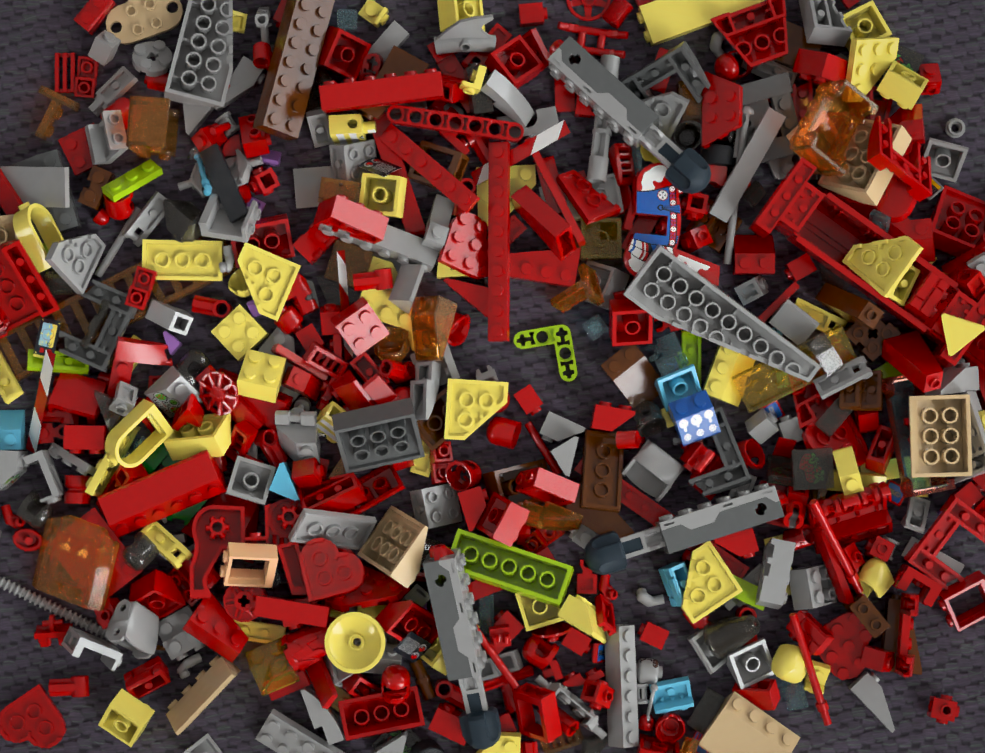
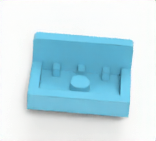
(672, 695)

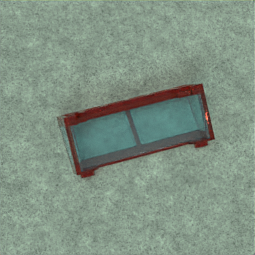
(897, 393)

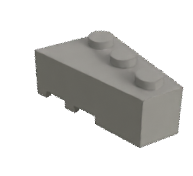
(775, 573)

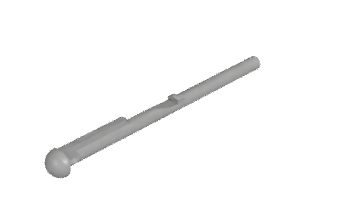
(740, 144)

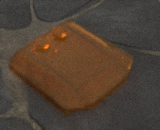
(75, 562)

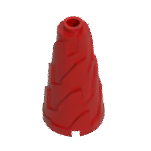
(305, 647)

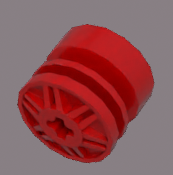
(235, 607)

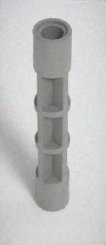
(601, 133)

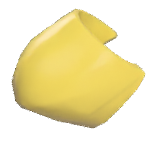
(875, 576)
(789, 664)

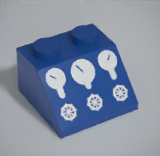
(694, 417)

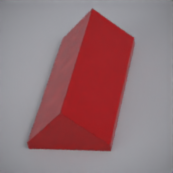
(378, 486)
(374, 716)

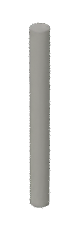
(116, 246)

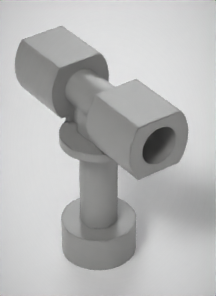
(262, 21)
(298, 414)

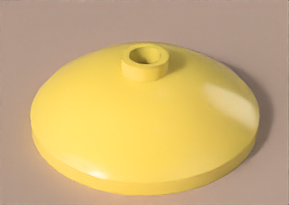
(341, 646)

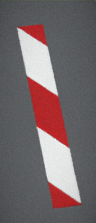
(526, 149)
(344, 300)
(40, 402)

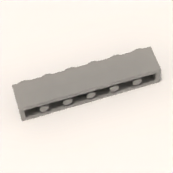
(396, 244)
(621, 676)

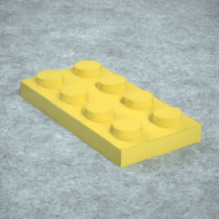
(184, 260)
(105, 471)

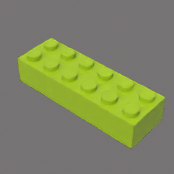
(514, 568)

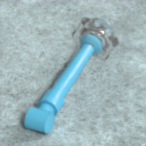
(195, 156)

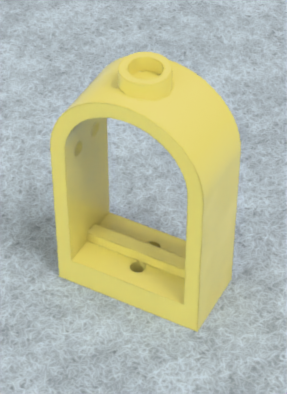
(28, 236)
(127, 424)

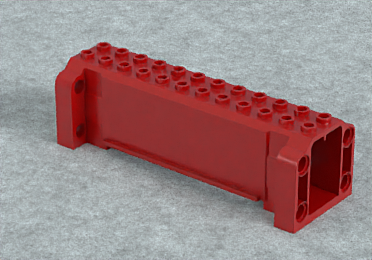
(829, 230)

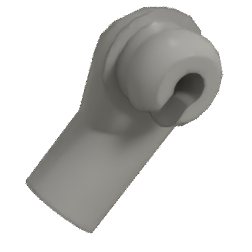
(716, 43)
(229, 259)
(648, 600)
(187, 663)

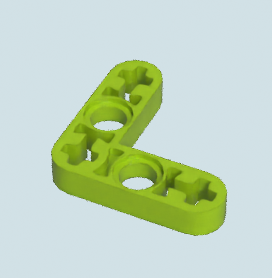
(552, 339)

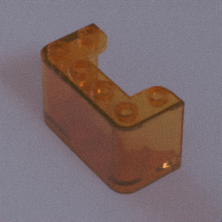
(831, 125)
(152, 127)

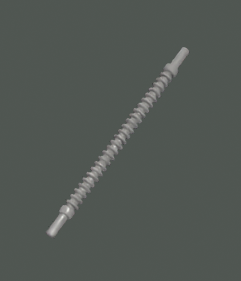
(58, 610)

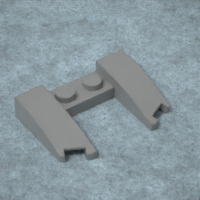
(977, 439)

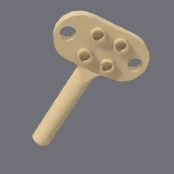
(143, 19)

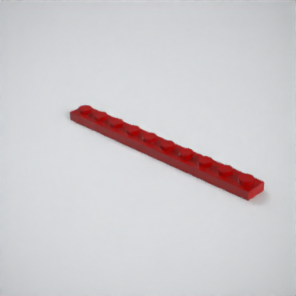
(498, 241)
(651, 511)

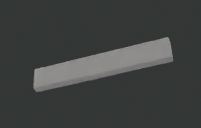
(747, 164)

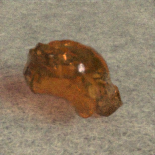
(393, 346)

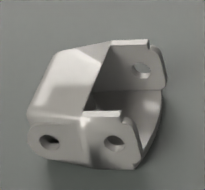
(653, 470)
(137, 626)

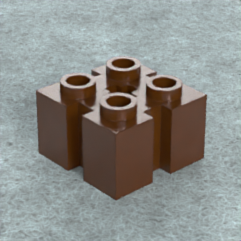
(871, 346)

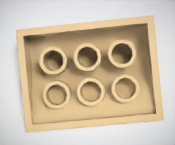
(863, 180)
(940, 436)
(396, 546)
(201, 694)
(746, 729)

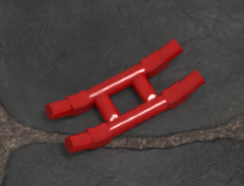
(601, 33)

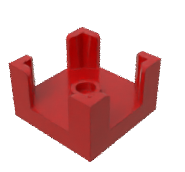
(930, 588)

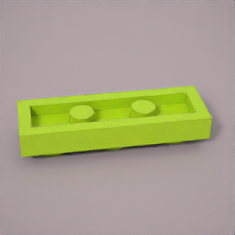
(132, 180)
(62, 364)

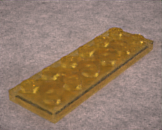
(766, 384)

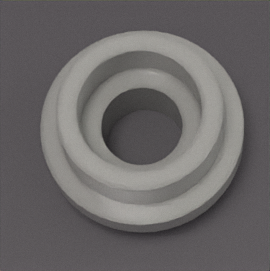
(961, 128)

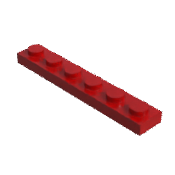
(429, 168)

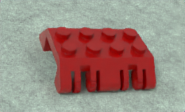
(21, 288)
(856, 514)

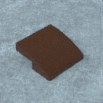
(716, 227)
(864, 394)

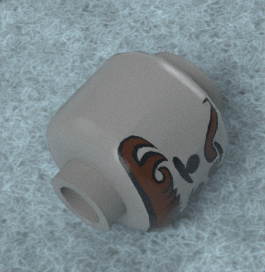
(648, 671)

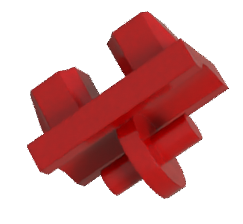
(51, 629)

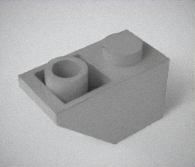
(169, 317)

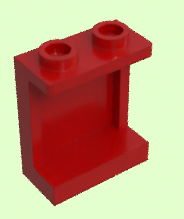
(76, 395)

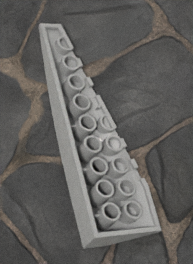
(203, 55)
(690, 302)

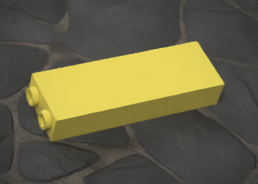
(675, 18)

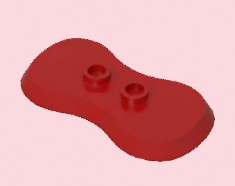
(894, 201)

